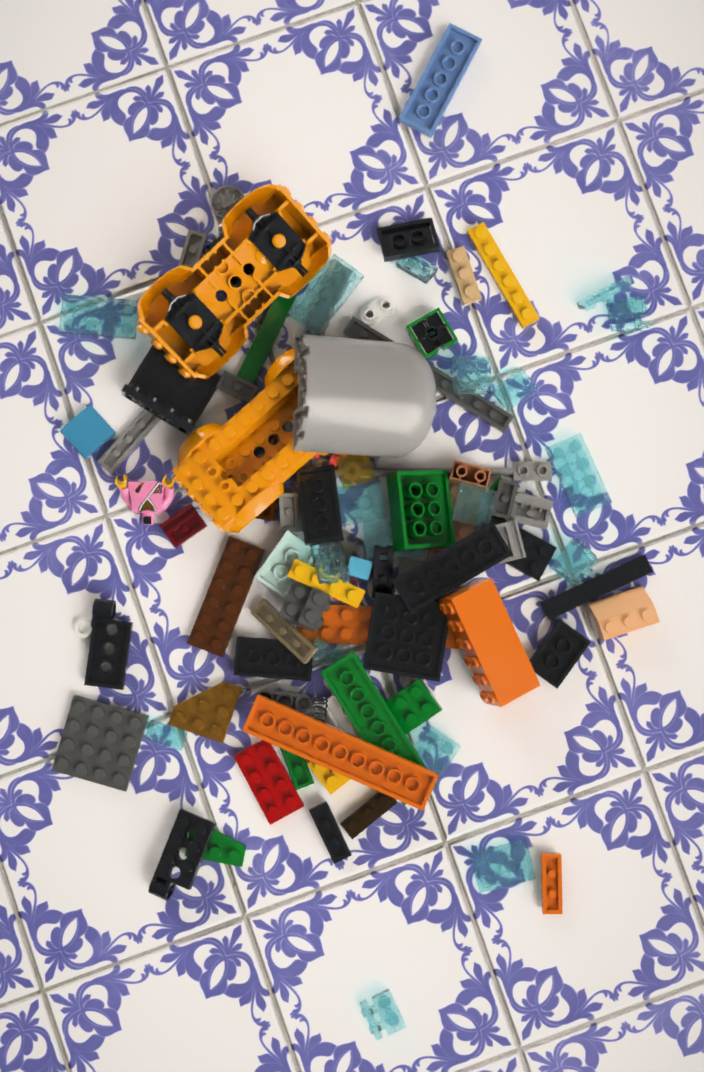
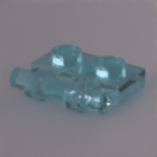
(628, 308)
(325, 564)
(388, 1011)

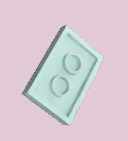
(278, 564)

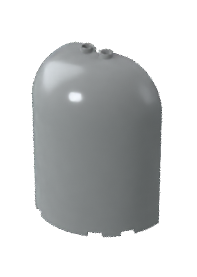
(361, 396)

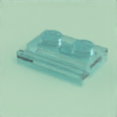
(514, 389)

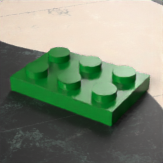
(413, 705)

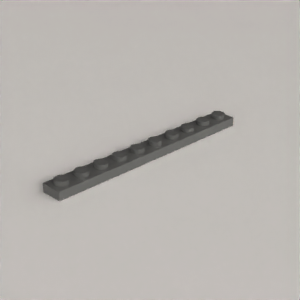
(472, 403)

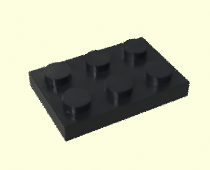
(408, 239)
(558, 653)

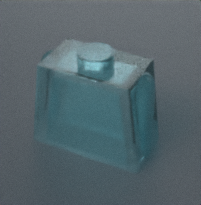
(574, 562)

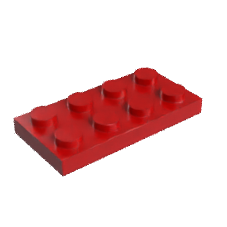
(269, 781)

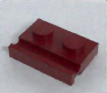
(183, 525)

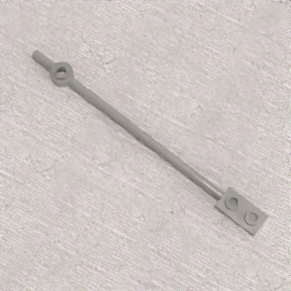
(520, 470)

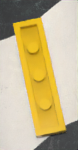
(342, 591)

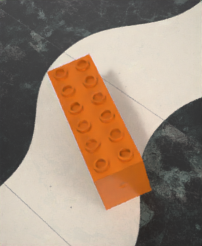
(488, 642)

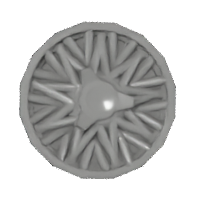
(225, 199)

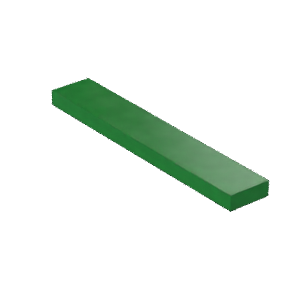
(265, 339)

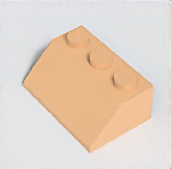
(623, 613)

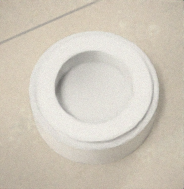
(83, 628)

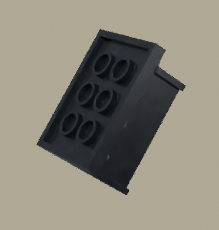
(167, 394)

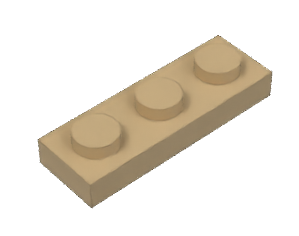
(463, 275)

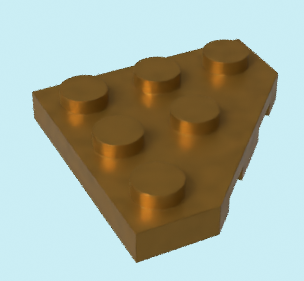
(207, 712)

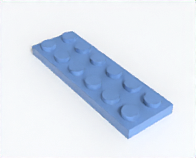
(440, 80)

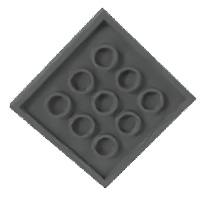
(100, 743)

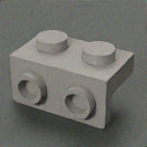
(531, 510)

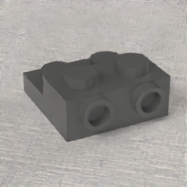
(305, 606)

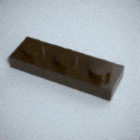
(367, 814)

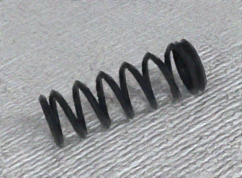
(314, 701)

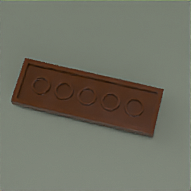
(226, 596)

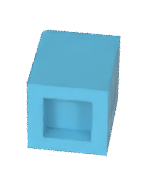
(359, 568)

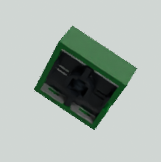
(431, 333)

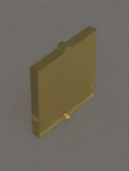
(355, 470)

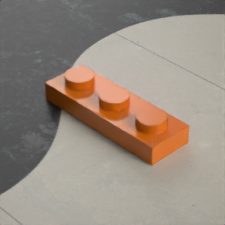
(551, 883)

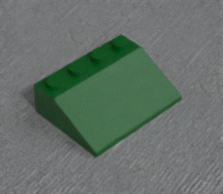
(420, 510)

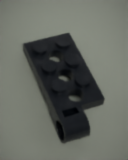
(102, 616)
(163, 882)

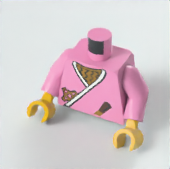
(147, 497)

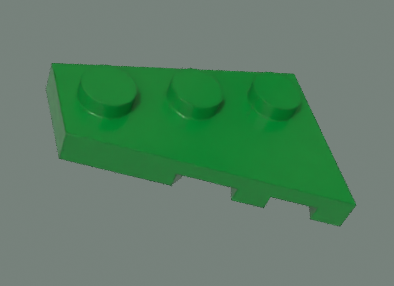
(222, 849)

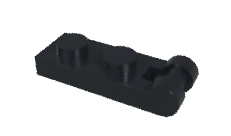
(382, 570)

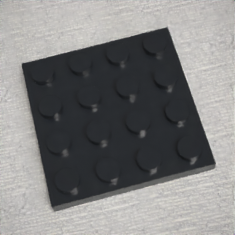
(405, 641)

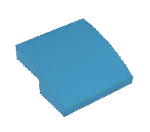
(87, 432)

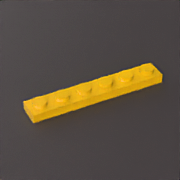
(503, 275)

